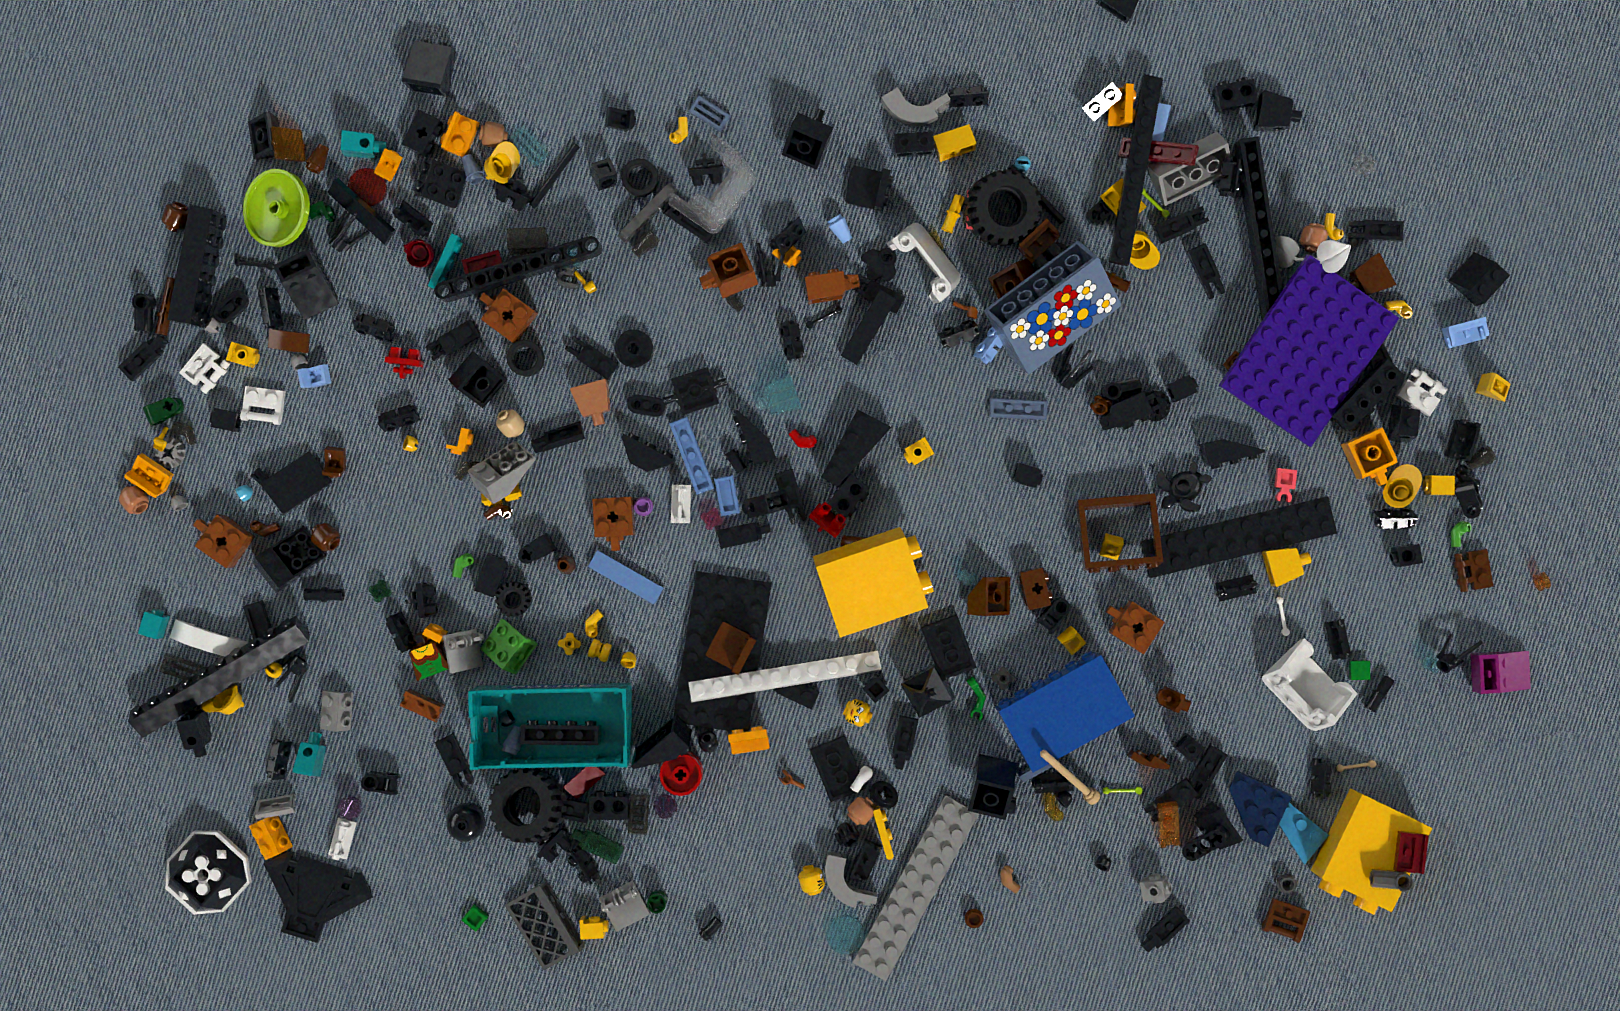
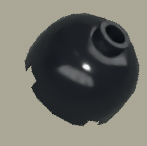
(473, 818)

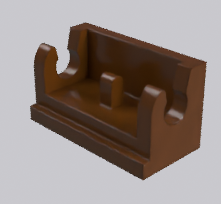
(1038, 241)

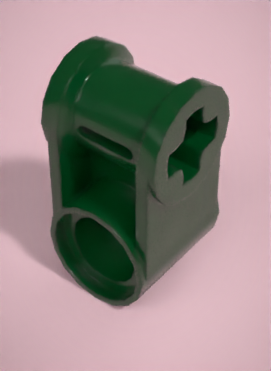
(160, 411)

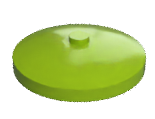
(276, 208)

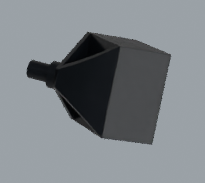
(808, 139)
(928, 690)

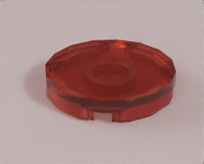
(368, 186)

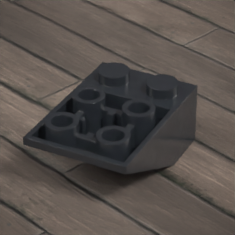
(306, 283)
(288, 559)

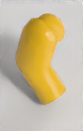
(1333, 232)
(591, 624)

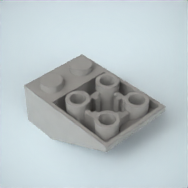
(501, 471)

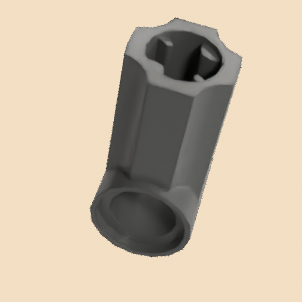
(1389, 880)

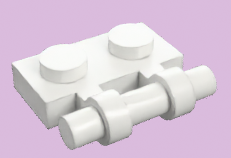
(200, 364)
(1419, 397)

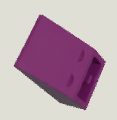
(1500, 671)

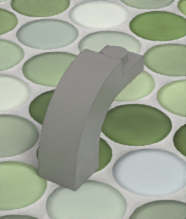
(911, 114)
(840, 887)

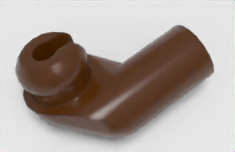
(500, 510)
(263, 529)

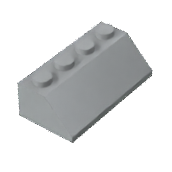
(1179, 180)

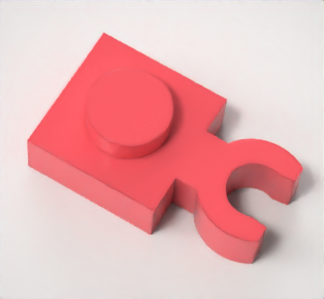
(1285, 480)

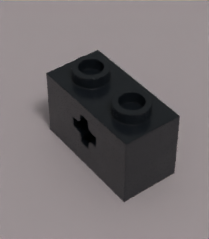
(422, 124)

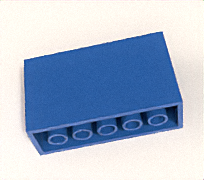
(1064, 710)

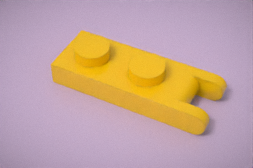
(885, 834)

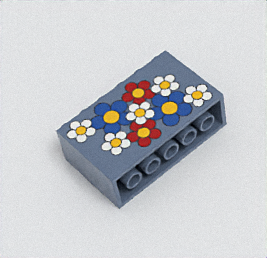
(1053, 307)

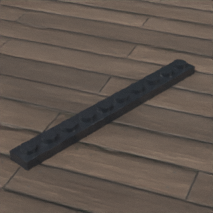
(1135, 170)

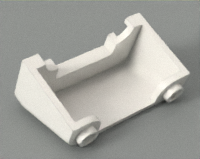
(947, 275)
(1307, 688)

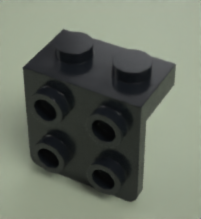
(439, 183)
(868, 188)

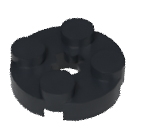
(640, 339)

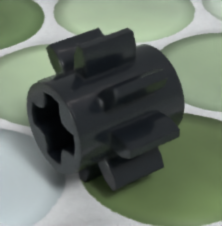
(846, 834)

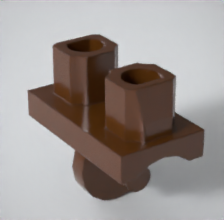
(1172, 700)

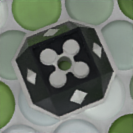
(226, 869)

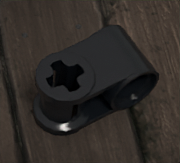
(1467, 495)
(539, 547)
(1053, 615)
(384, 782)

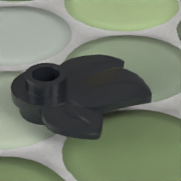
(878, 266)

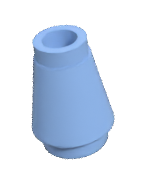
(840, 228)

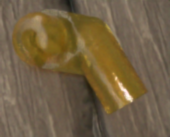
(1051, 810)

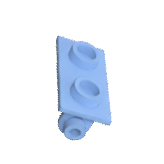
(985, 349)

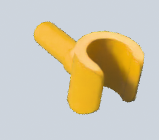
(588, 286)
(159, 443)

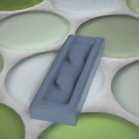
(1018, 409)

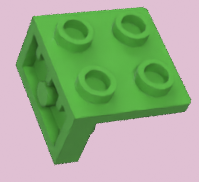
(508, 647)

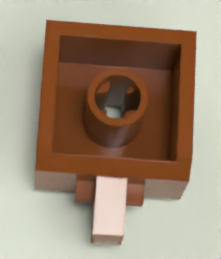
(729, 271)
(829, 286)
(499, 307)
(614, 530)
(212, 539)
(1123, 626)

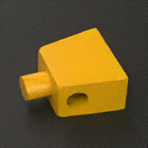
(1284, 564)

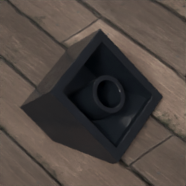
(1478, 278)
(477, 379)
(1213, 816)

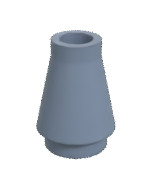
(472, 170)
(512, 742)

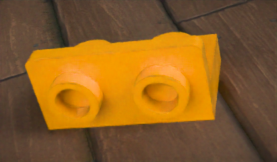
(459, 134)

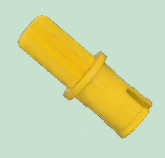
(953, 213)

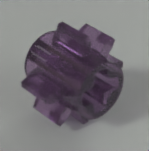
(665, 806)
(350, 807)

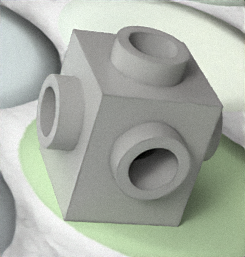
(1155, 888)

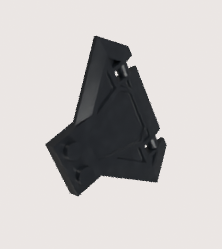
(313, 893)

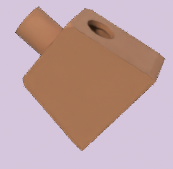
(593, 400)

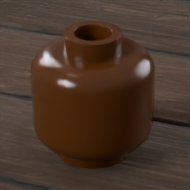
(175, 216)
(325, 537)

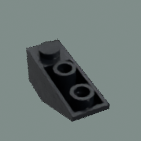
(758, 444)
(1221, 451)

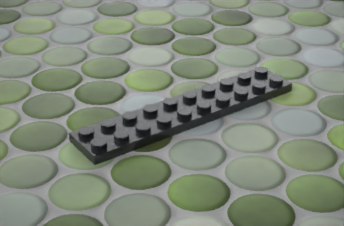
(1242, 536)

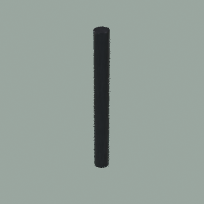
(554, 175)
(1044, 202)

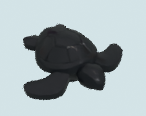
(1182, 488)

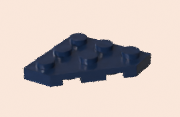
(1259, 806)

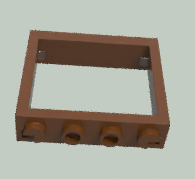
(1114, 502)

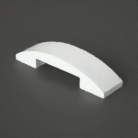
(204, 639)

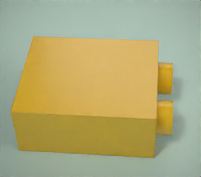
(873, 580)
(1359, 841)

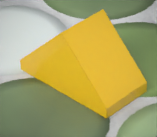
(1493, 386)

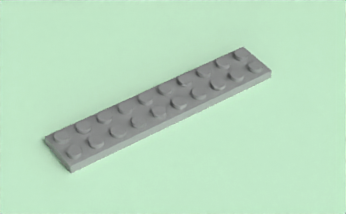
(915, 887)

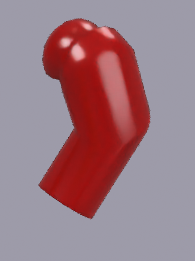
(802, 441)

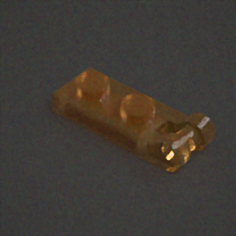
(1168, 824)

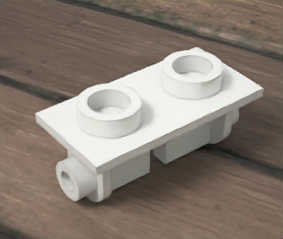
(680, 503)
(342, 839)

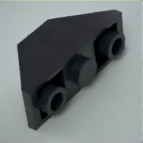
(644, 455)

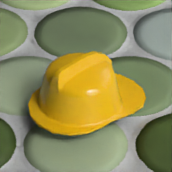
(502, 162)
(1144, 252)
(1402, 486)
(225, 702)

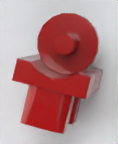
(395, 357)
(827, 520)

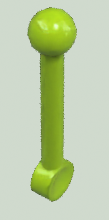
(1164, 213)
(1138, 790)

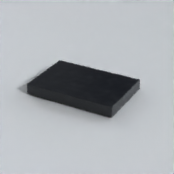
(295, 483)
(949, 646)
(836, 767)

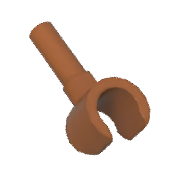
(972, 312)
(789, 780)

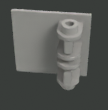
(463, 650)
(624, 906)

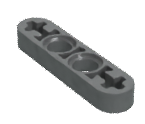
(646, 213)

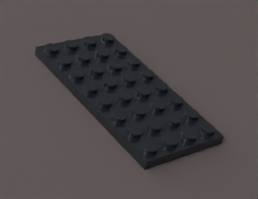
(714, 601)

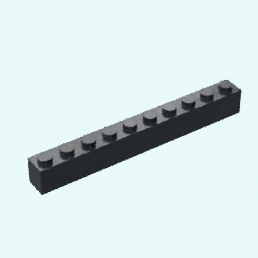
(1259, 223)
(218, 677)

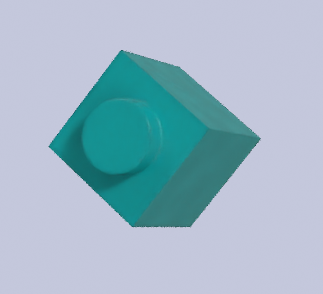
(154, 624)

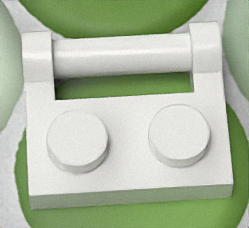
(265, 399)

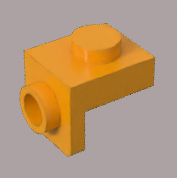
(388, 164)
(792, 256)
(465, 439)
(434, 632)

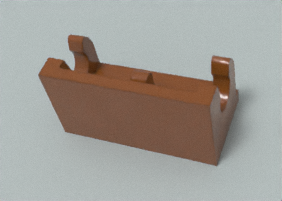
(422, 705)

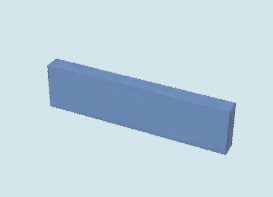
(691, 455)
(625, 577)

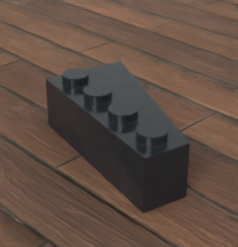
(855, 444)

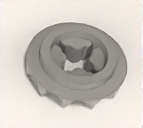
(178, 454)

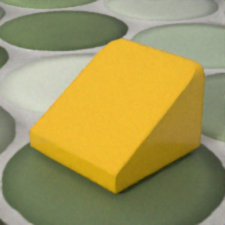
(1111, 546)
(1071, 640)

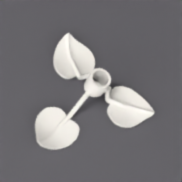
(1329, 253)

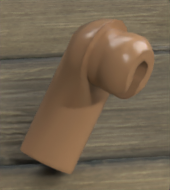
(1006, 879)

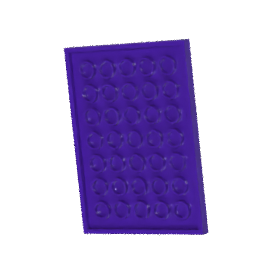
(1308, 351)

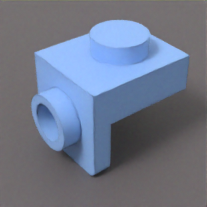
(314, 376)

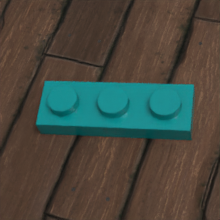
(446, 260)

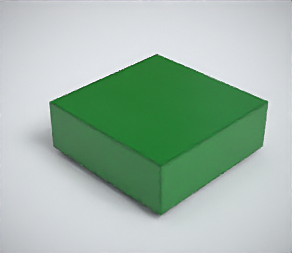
(1359, 670)
(475, 917)

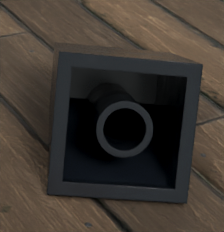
(430, 68)
(992, 786)

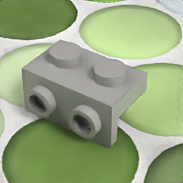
(336, 710)

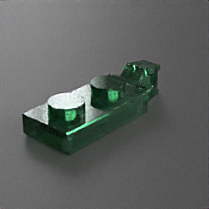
(598, 845)

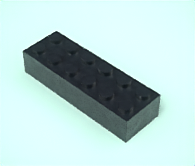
(197, 266)

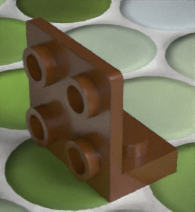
(731, 647)

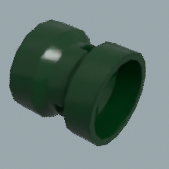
(657, 901)

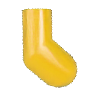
(681, 133)
(1400, 307)

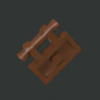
(1478, 567)

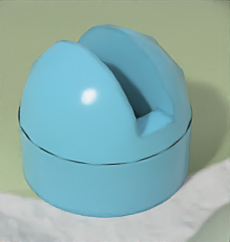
(1022, 167)
(244, 492)

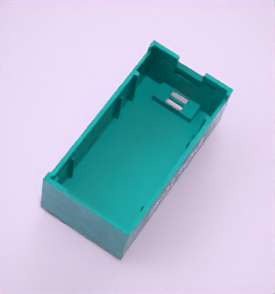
(601, 702)

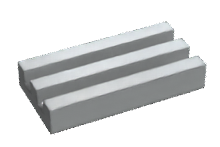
(275, 806)

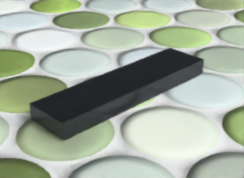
(366, 215)
(868, 327)

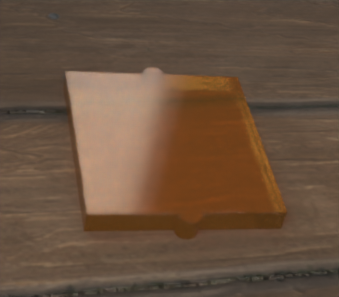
(288, 144)

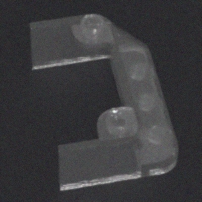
(715, 212)

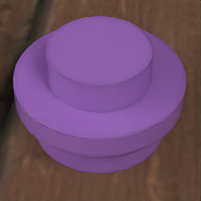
(643, 506)

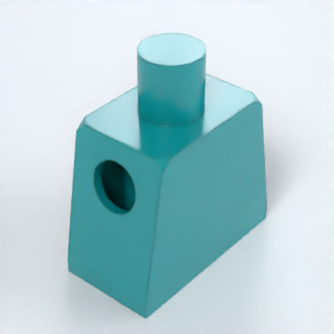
(353, 143)
(307, 763)

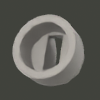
(211, 325)
(298, 362)
(178, 503)

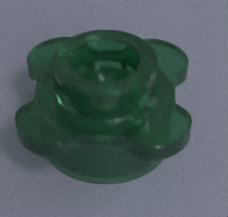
(374, 590)

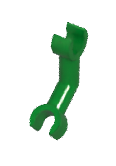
(981, 698)

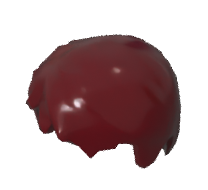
(419, 253)

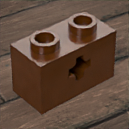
(1028, 579)

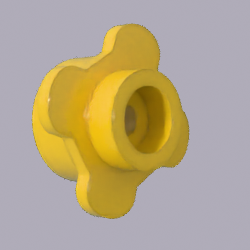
(574, 643)

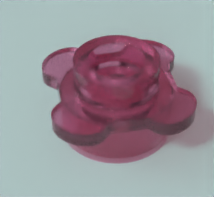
(716, 521)

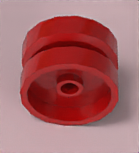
(682, 784)

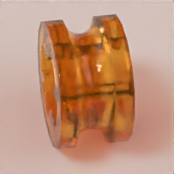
(1541, 581)

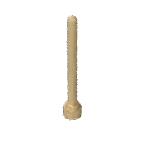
(1090, 794)

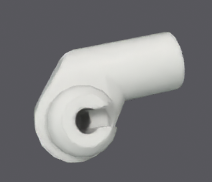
(863, 776)

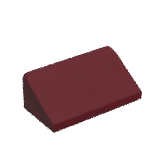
(583, 781)

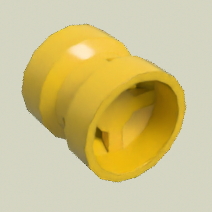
(595, 649)

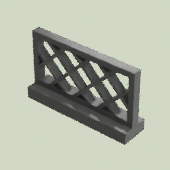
(556, 915)

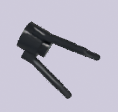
(339, 240)
(768, 278)
(1067, 378)
(1449, 661)
(294, 664)

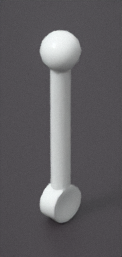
(1285, 631)

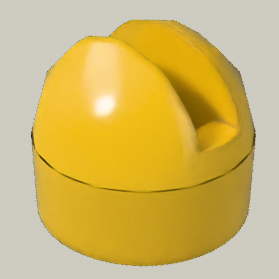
(409, 443)
(628, 660)
(277, 670)

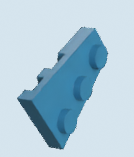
(1302, 833)

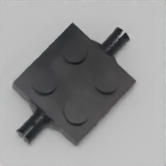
(695, 391)

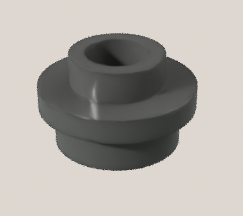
(1290, 887)

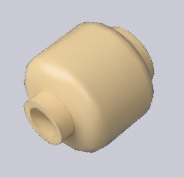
(510, 423)

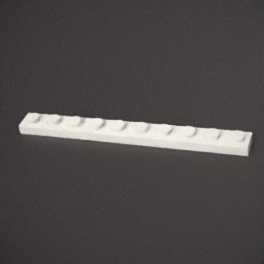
(784, 676)

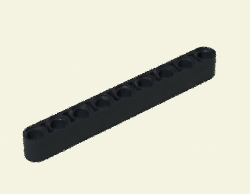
(509, 269)

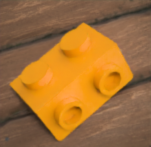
(1122, 112)
(149, 476)
(749, 741)
(270, 836)

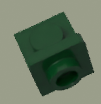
(320, 208)

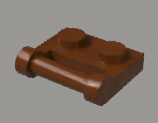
(1287, 914)

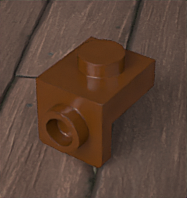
(334, 461)

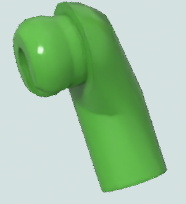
(1457, 531)
(460, 563)

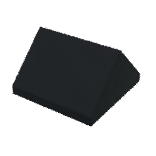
(261, 135)

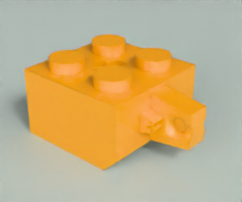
(1375, 464)

